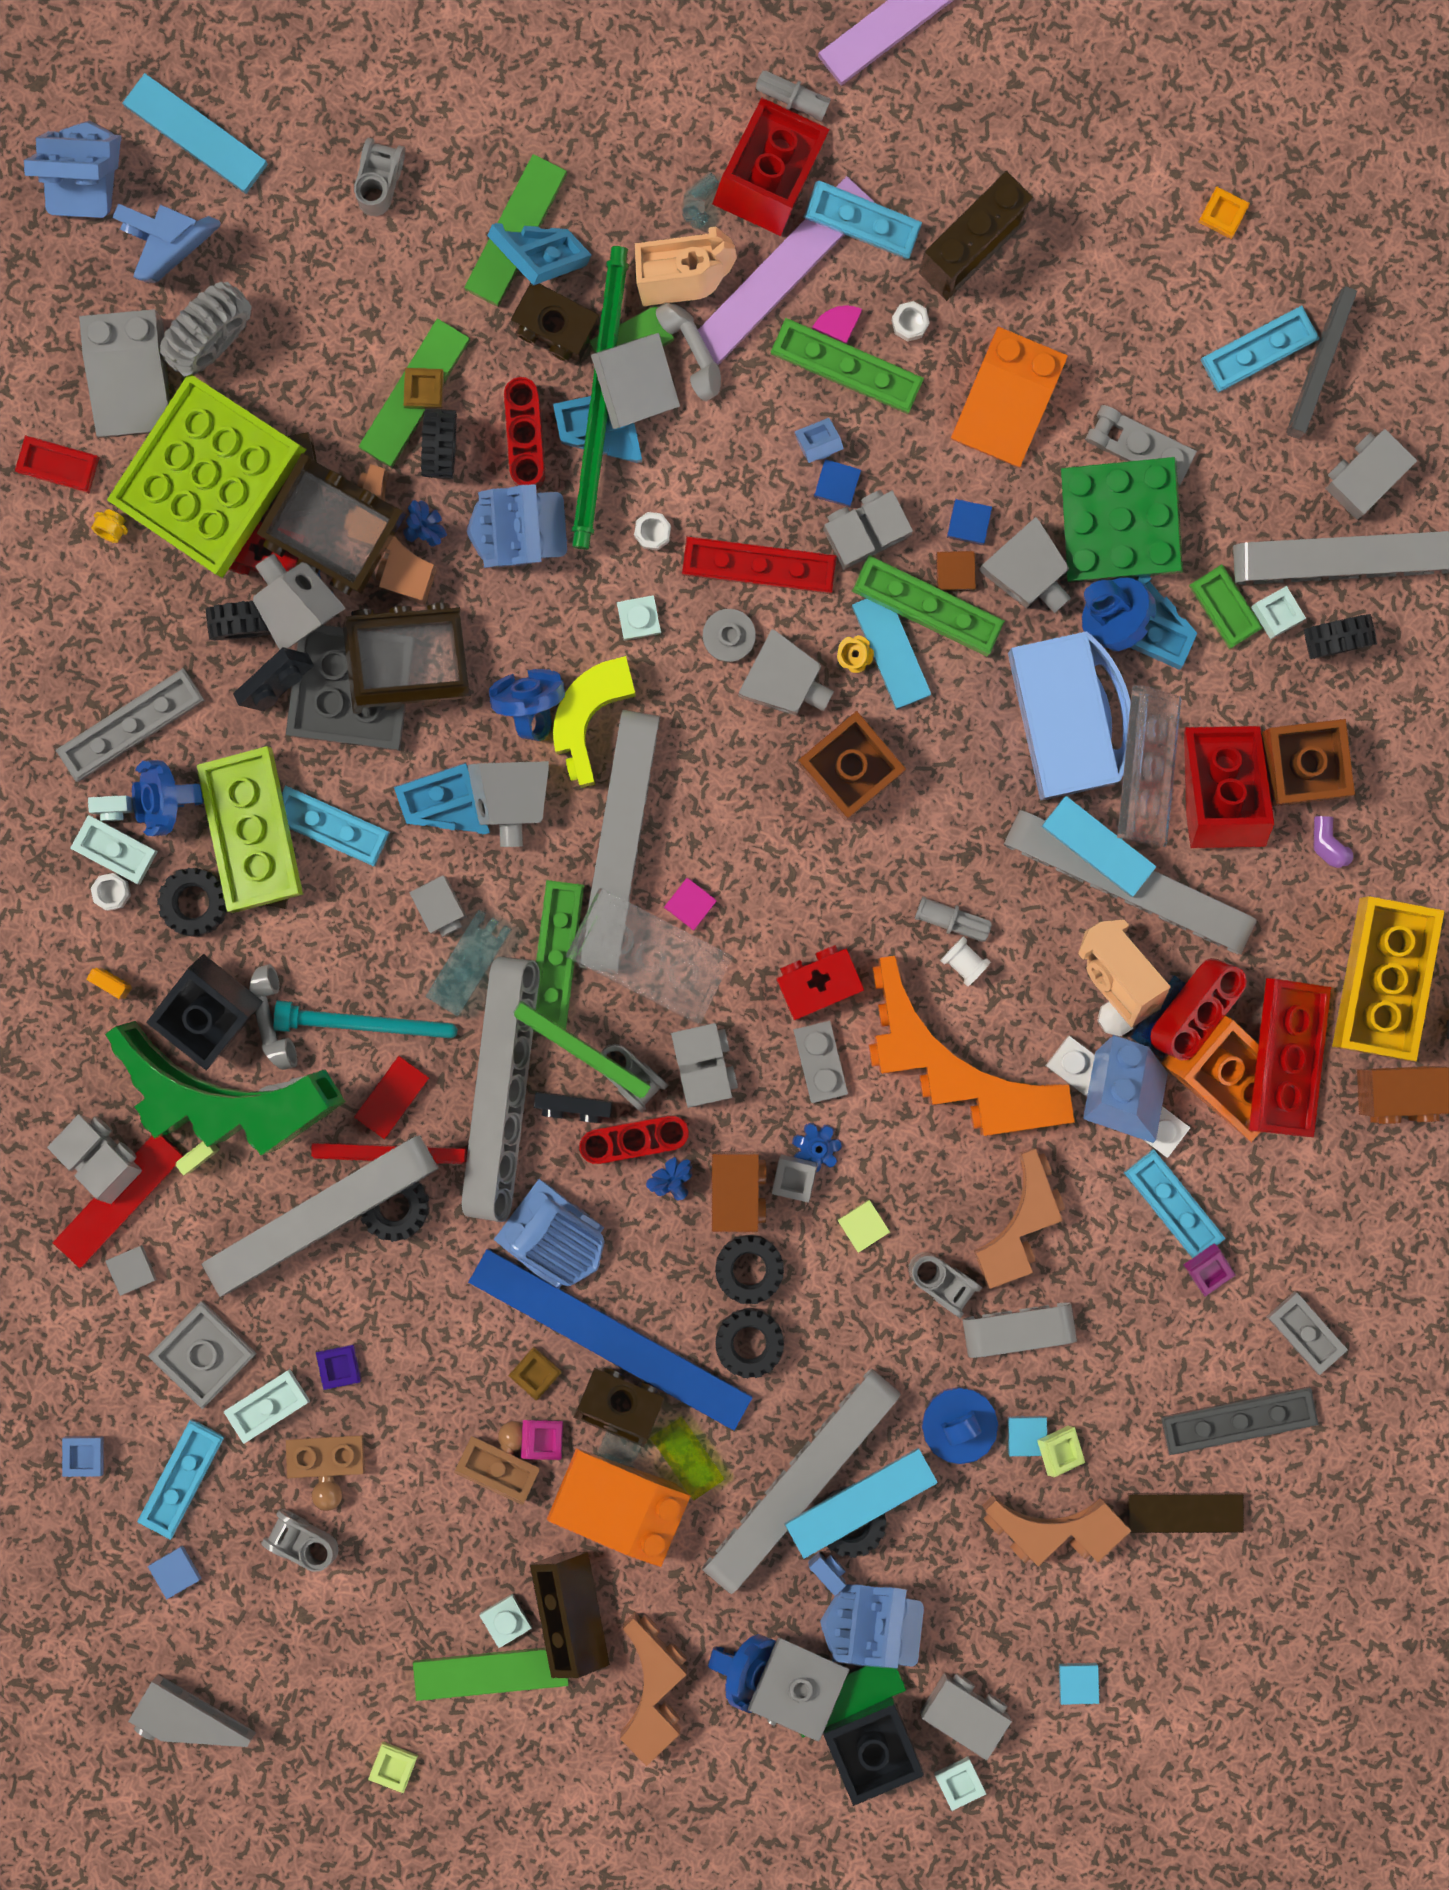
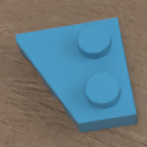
(540, 252)
(572, 427)
(1168, 634)
(441, 801)

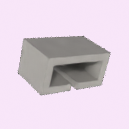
(1370, 473)
(867, 529)
(702, 1064)
(100, 1162)
(966, 1715)

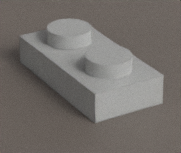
(820, 1061)
(1307, 1333)

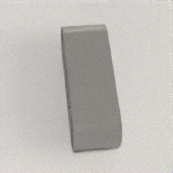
(1019, 1331)

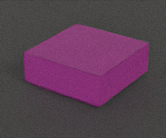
(1209, 1269)

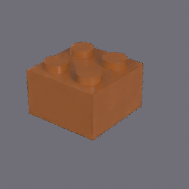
(1308, 762)
(851, 765)
(1403, 1091)
(736, 1191)

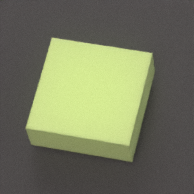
(195, 1158)
(863, 1226)
(1061, 1451)
(393, 1767)

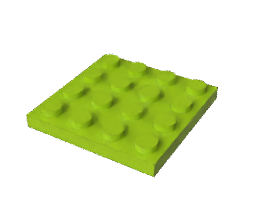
(206, 475)

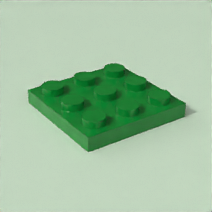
(1122, 520)

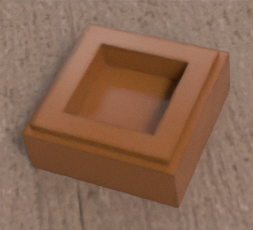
(955, 570)

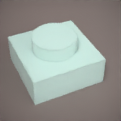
(1278, 612)
(638, 618)
(110, 807)
(505, 1620)
(960, 1783)

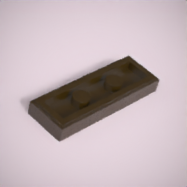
(1186, 1512)

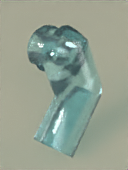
(694, 200)

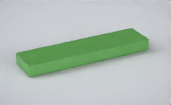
(525, 208)
(846, 366)
(394, 422)
(928, 606)
(557, 931)
(581, 1050)
(483, 1674)

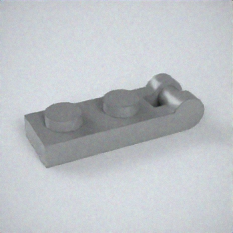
(1137, 441)

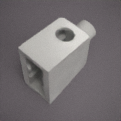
(1029, 568)
(293, 601)
(784, 678)
(509, 796)

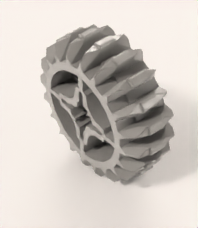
(205, 328)

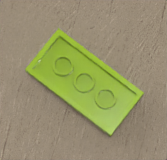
(249, 829)

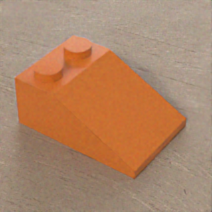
(1009, 397)
(1222, 1074)
(619, 1507)

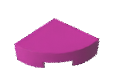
(838, 322)

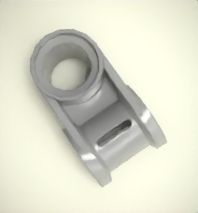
(379, 170)
(641, 1070)
(948, 1286)
(298, 1541)

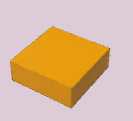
(1224, 212)
(109, 983)

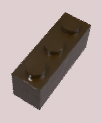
(569, 1615)

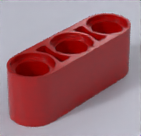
(524, 416)
(1198, 1009)
(615, 1139)

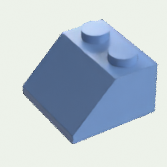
(1126, 1089)

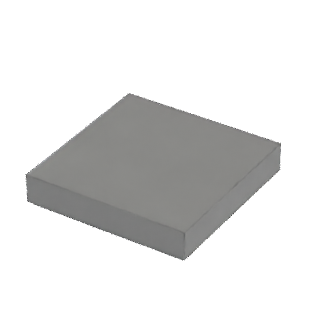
(635, 380)
(202, 1354)

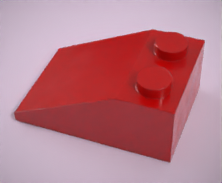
(770, 166)
(1226, 787)

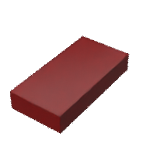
(57, 464)
(392, 1097)

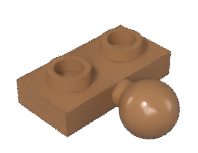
(325, 1460)
(497, 1467)

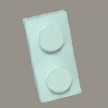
(114, 849)
(266, 1406)

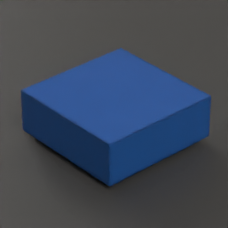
(837, 483)
(969, 522)

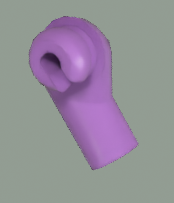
(1327, 846)

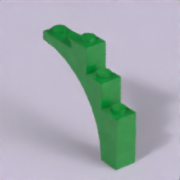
(218, 1112)

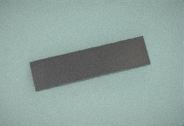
(1321, 362)
(1239, 1420)

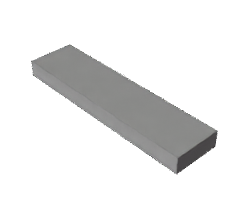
(130, 725)

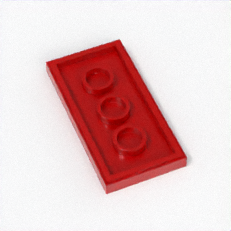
(1289, 1058)

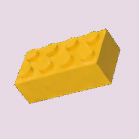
(1388, 978)

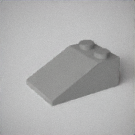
(125, 371)

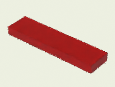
(759, 565)
(371, 1152)
(101, 1219)

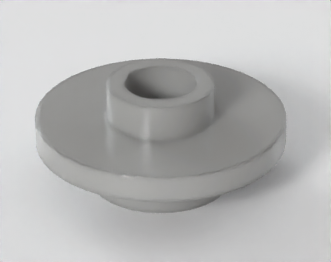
(729, 635)

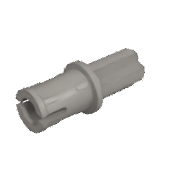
(793, 95)
(953, 919)

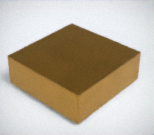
(423, 388)
(535, 1373)

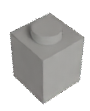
(439, 906)

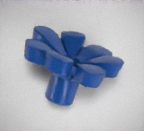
(423, 524)
(817, 1138)
(671, 1179)

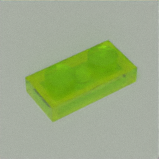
(687, 1458)

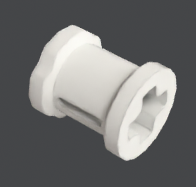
(965, 961)

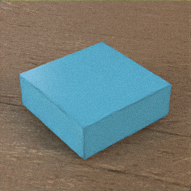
(1024, 1433)
(1079, 1683)

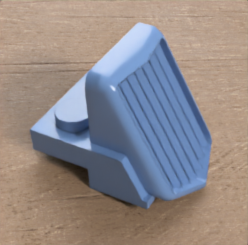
(76, 169)
(167, 238)
(518, 526)
(553, 1237)
(873, 1627)

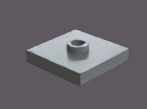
(798, 1689)

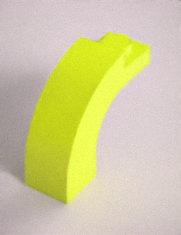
(584, 697)

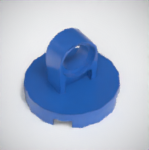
(1117, 612)
(528, 698)
(158, 798)
(959, 1425)
(742, 1668)

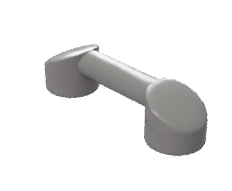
(708, 379)
(279, 1052)

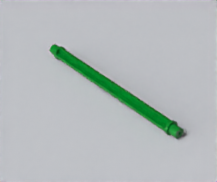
(598, 411)

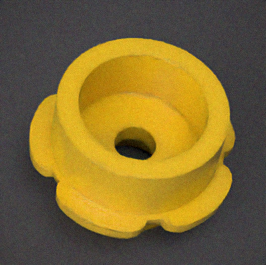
(109, 525)
(846, 657)

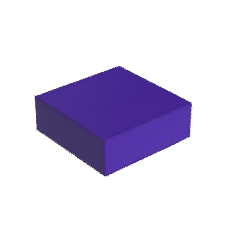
(338, 1366)

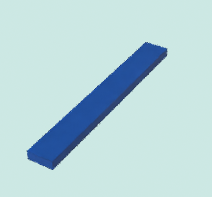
(610, 1339)

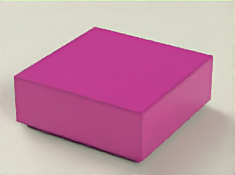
(690, 904)
(542, 1439)

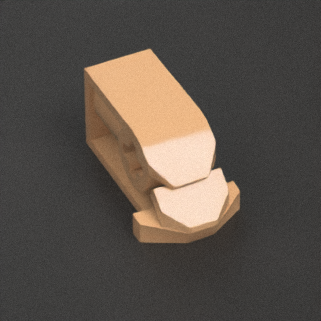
(683, 267)
(1122, 971)

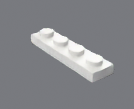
(1075, 1066)

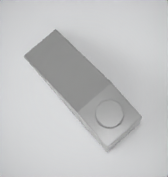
(180, 1717)

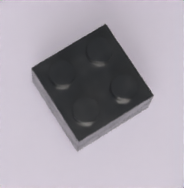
(204, 1011)
(873, 1751)

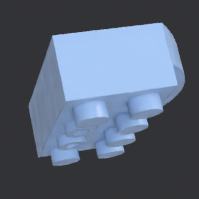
(1069, 713)

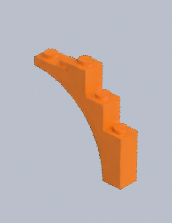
(909, 1045)

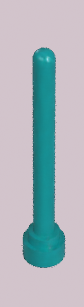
(289, 1016)

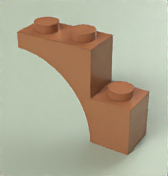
(403, 571)
(1039, 1207)
(1094, 1531)
(663, 1667)

